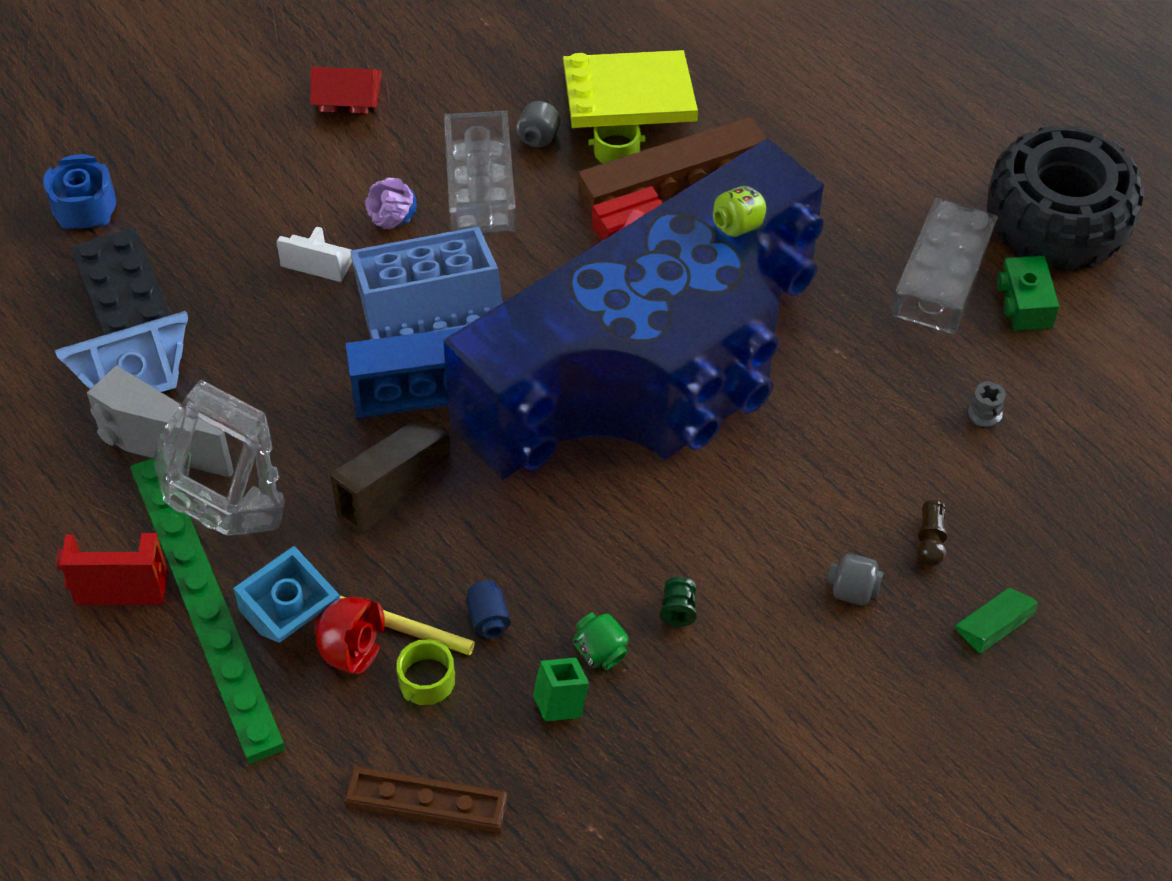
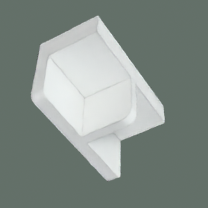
(314, 256)

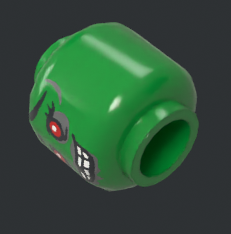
(601, 640)

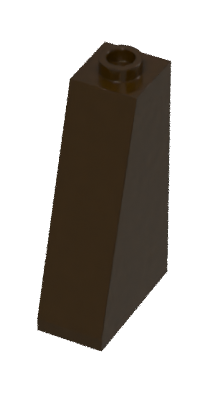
(387, 472)

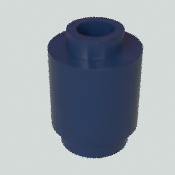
(487, 609)

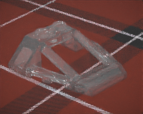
(255, 512)

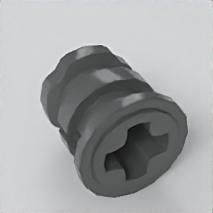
(987, 404)

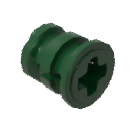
(679, 602)

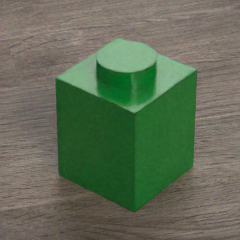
(560, 689)

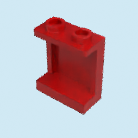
(115, 576)

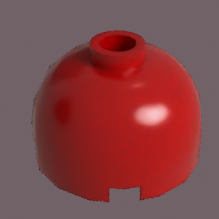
(348, 633)

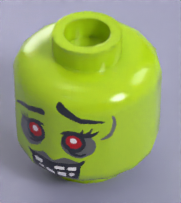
(739, 211)

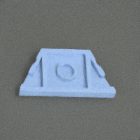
(145, 351)

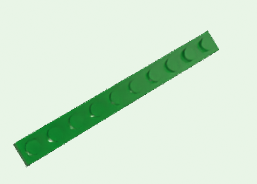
(211, 620)

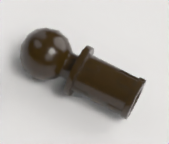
(932, 534)

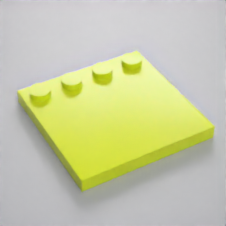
(629, 89)

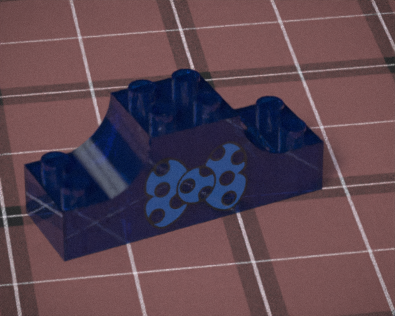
(644, 330)

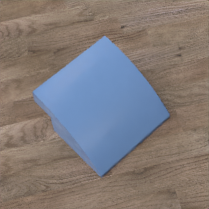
(426, 283)

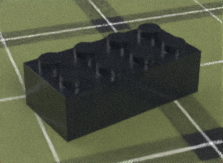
(119, 281)

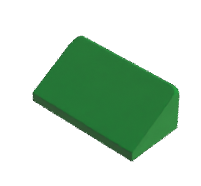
(996, 619)

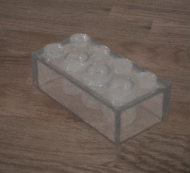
(480, 171)
(944, 265)

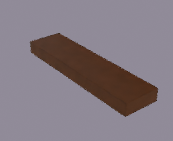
(426, 799)

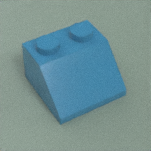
(284, 595)

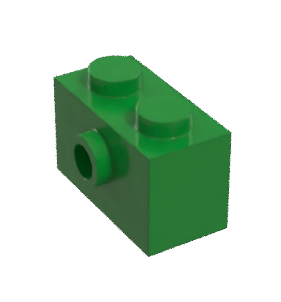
(1028, 293)

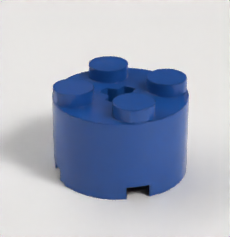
(80, 192)

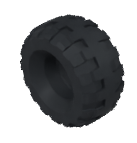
(1059, 226)

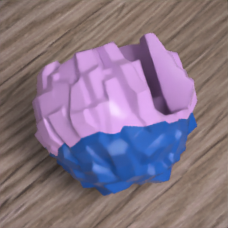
(390, 203)

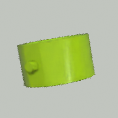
(605, 152)
(419, 651)

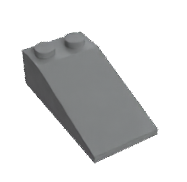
(136, 414)

